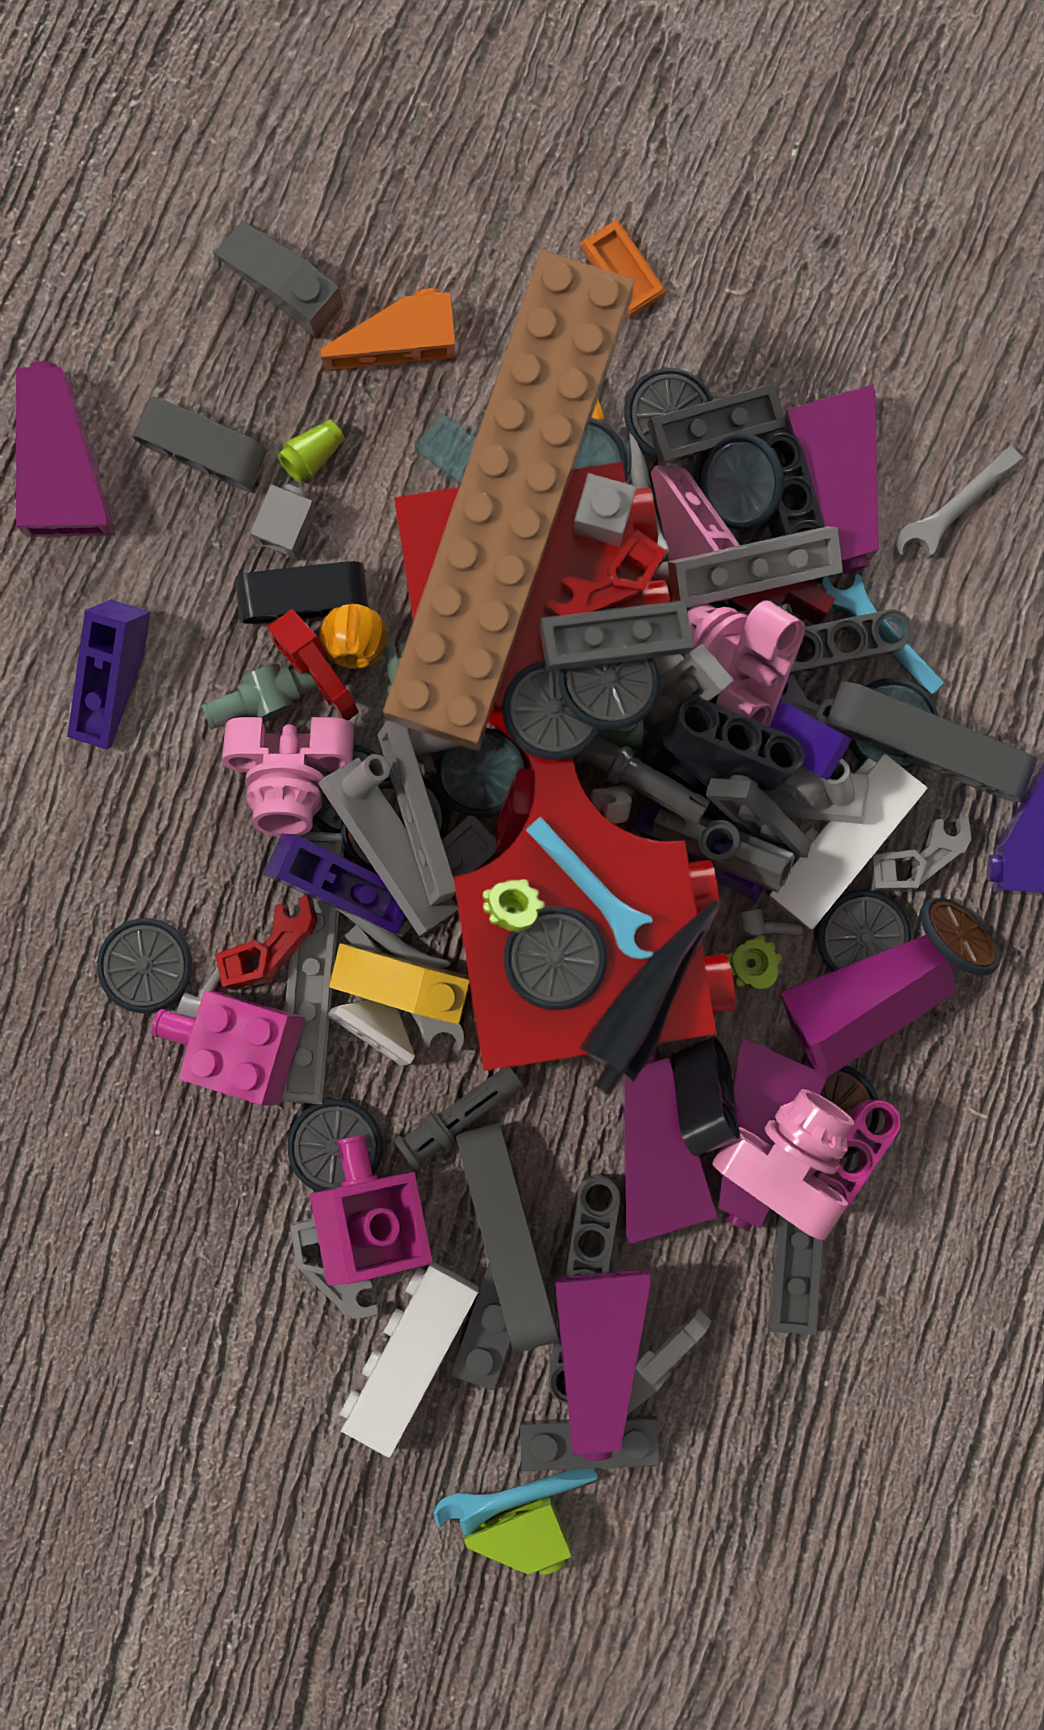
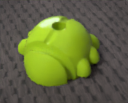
(512, 905)
(765, 963)

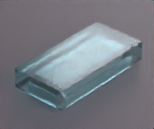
(447, 447)

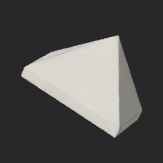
(377, 1026)

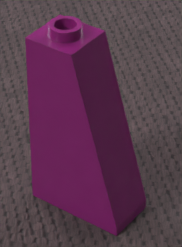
(55, 464)
(842, 464)
(866, 1002)
(761, 1087)
(661, 1176)
(600, 1347)

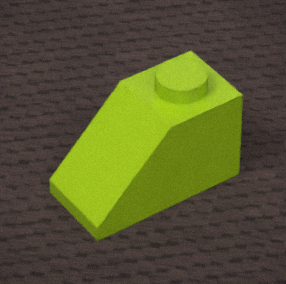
(524, 1538)

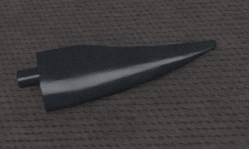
(636, 1017)

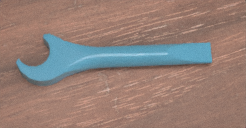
(856, 603)
(620, 917)
(477, 1509)

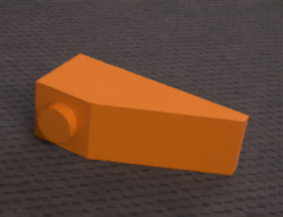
(405, 332)

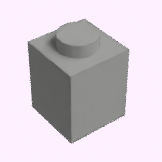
(604, 510)
(284, 520)

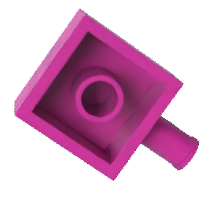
(234, 1046)
(369, 1221)

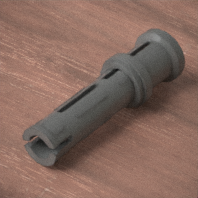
(621, 766)
(440, 1129)

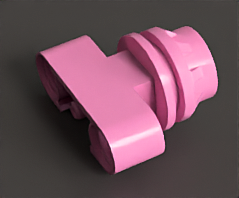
(753, 651)
(286, 768)
(807, 1138)

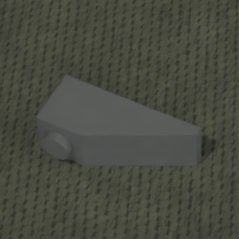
(281, 277)

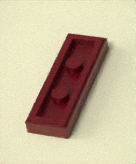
(515, 809)

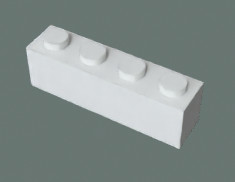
(844, 848)
(409, 1358)

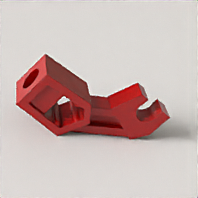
(610, 590)
(307, 654)
(273, 953)

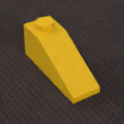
(401, 983)

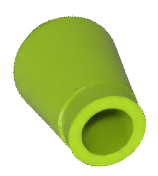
(310, 451)

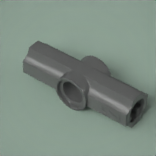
(747, 858)

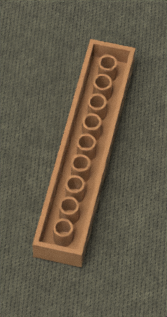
(509, 500)

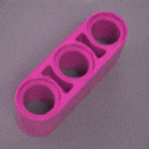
(869, 1146)

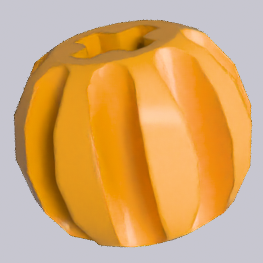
(353, 636)

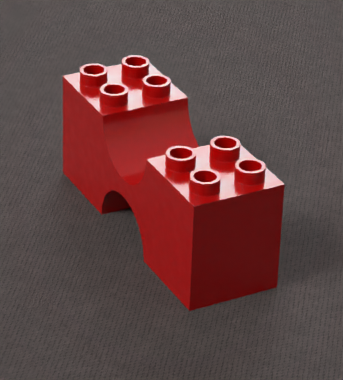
(636, 870)

